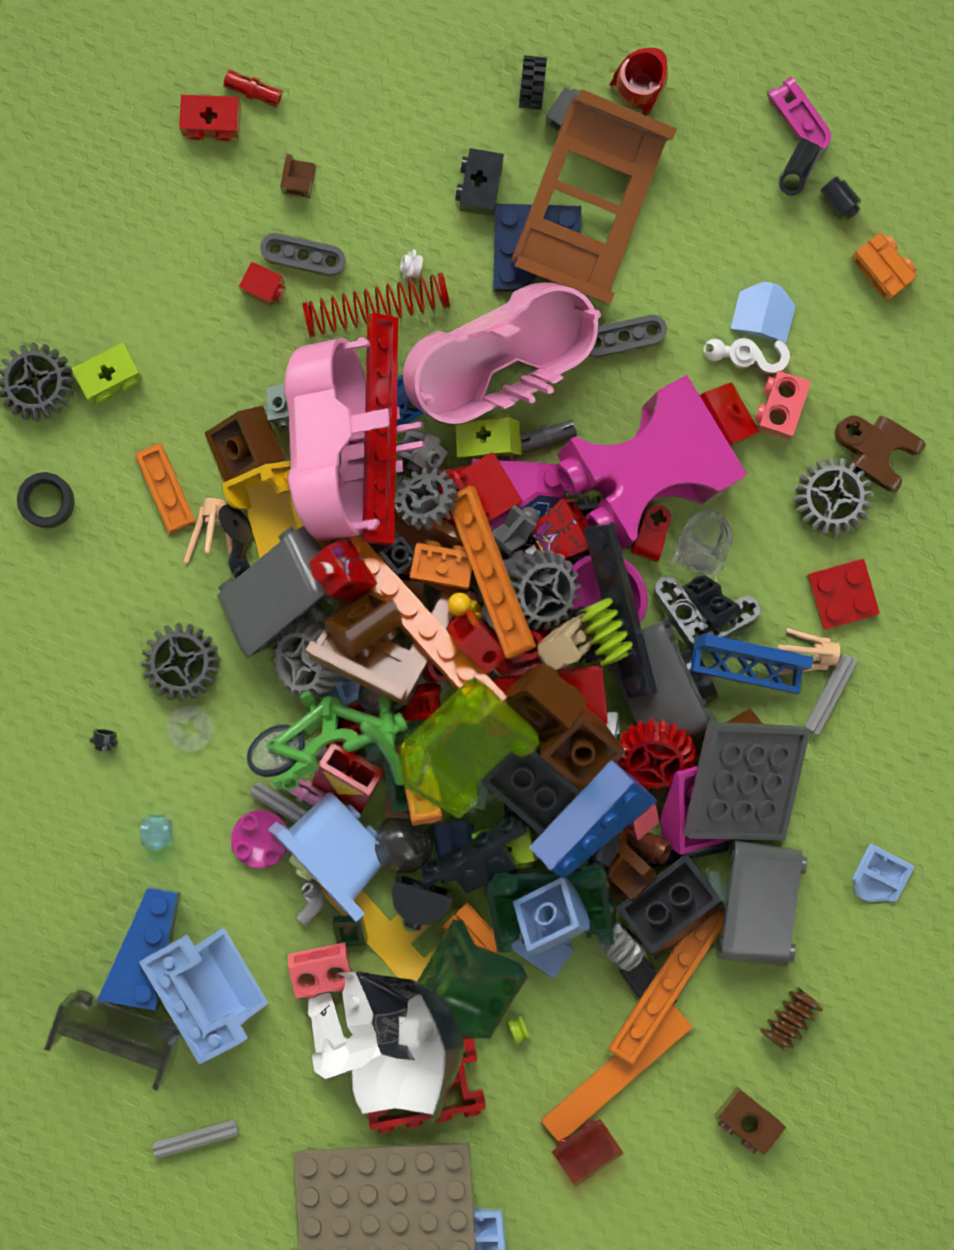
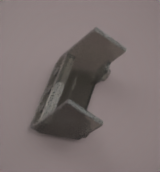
(116, 1032)

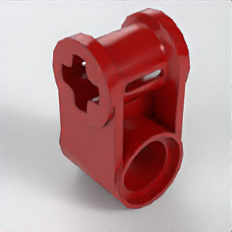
(651, 538)
(422, 703)

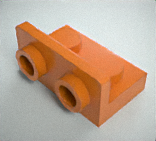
(441, 565)

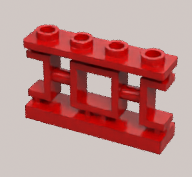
(416, 1118)

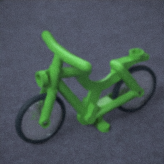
(283, 748)

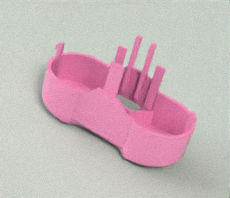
(539, 326)
(329, 419)

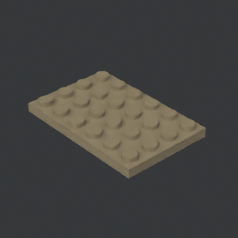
(386, 1198)

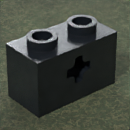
(483, 198)

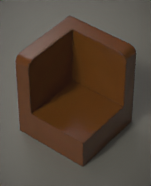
(297, 177)

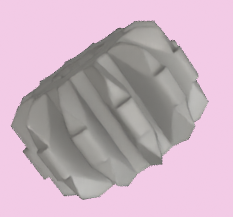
(626, 951)

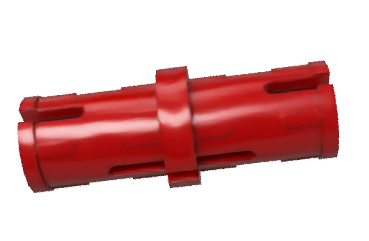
(252, 88)

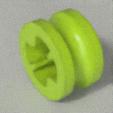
(519, 1030)

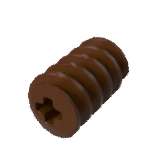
(792, 1019)

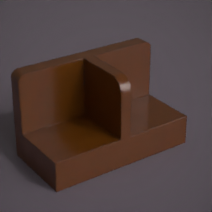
(630, 872)

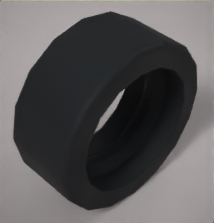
(43, 478)

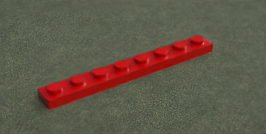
(381, 442)

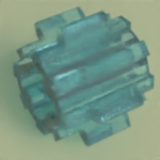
(156, 832)

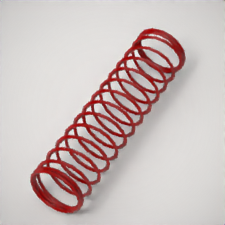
(443, 295)

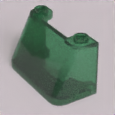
(590, 884)

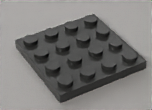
(746, 781)

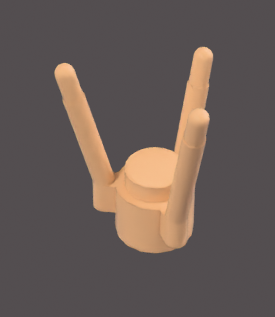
(210, 514)
(824, 652)

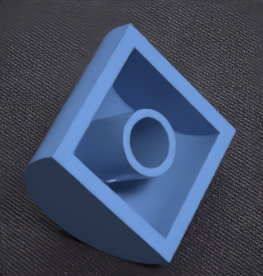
(551, 916)

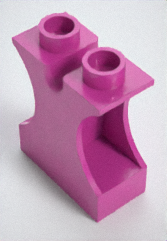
(671, 455)

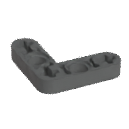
(697, 622)

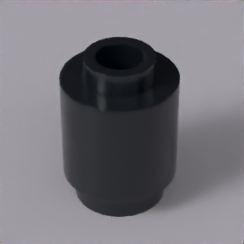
(841, 198)
(605, 855)

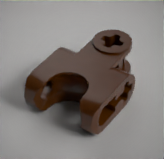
(874, 445)

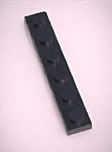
(615, 584)

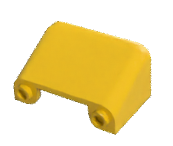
(267, 501)

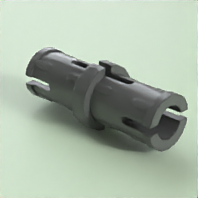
(548, 435)

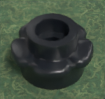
(104, 739)

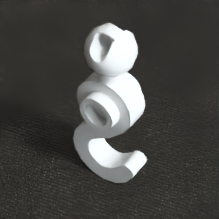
(745, 353)

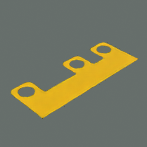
(389, 938)

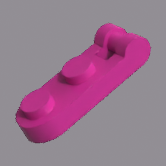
(800, 113)

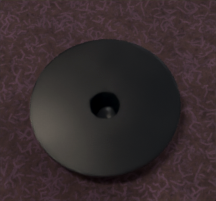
(235, 524)

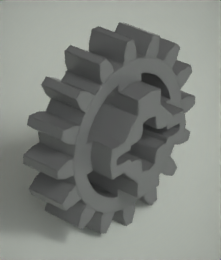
(426, 499)

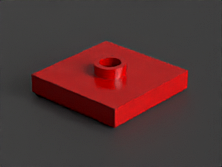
(730, 413)

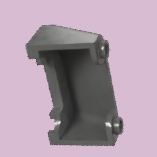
(272, 592)
(676, 693)
(761, 904)

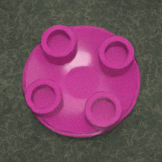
(254, 842)

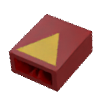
(347, 777)

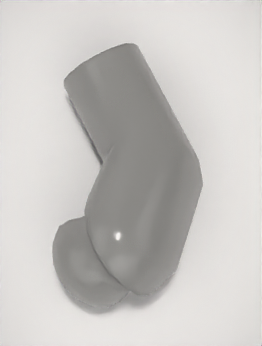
(313, 900)

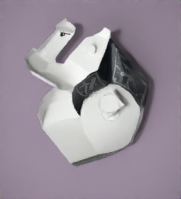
(400, 1045)

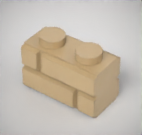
(566, 643)

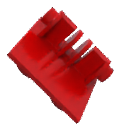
(491, 484)

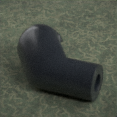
(237, 561)

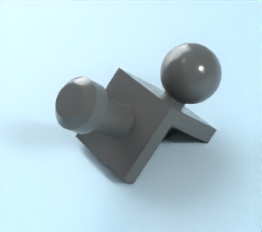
(515, 530)

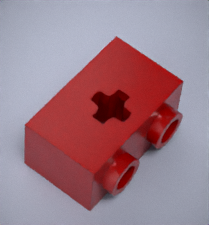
(196, 110)

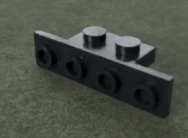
(478, 859)

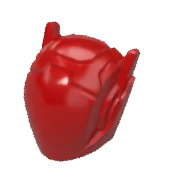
(641, 78)

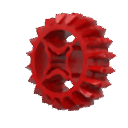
(654, 761)

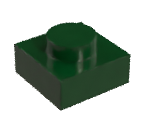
(350, 931)

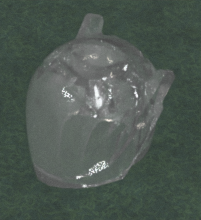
(703, 543)

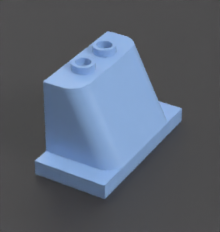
(333, 850)
(205, 991)

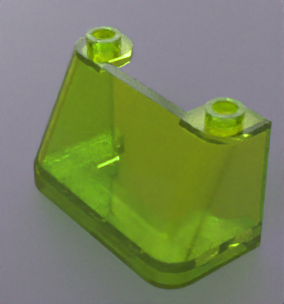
(462, 746)

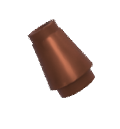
(652, 846)

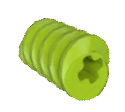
(606, 631)

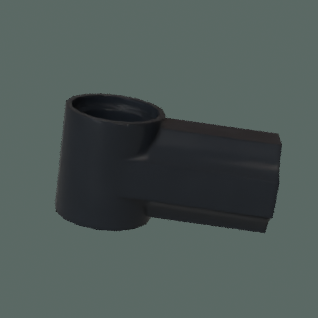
(801, 164)

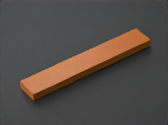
(491, 574)
(664, 990)
(612, 1078)

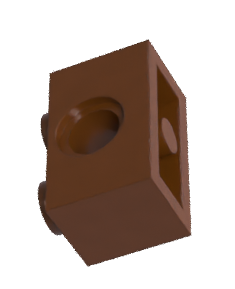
(767, 1126)

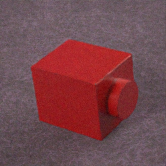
(262, 284)

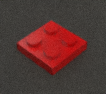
(843, 594)

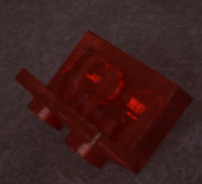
(587, 1151)

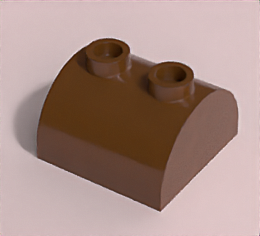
(364, 623)

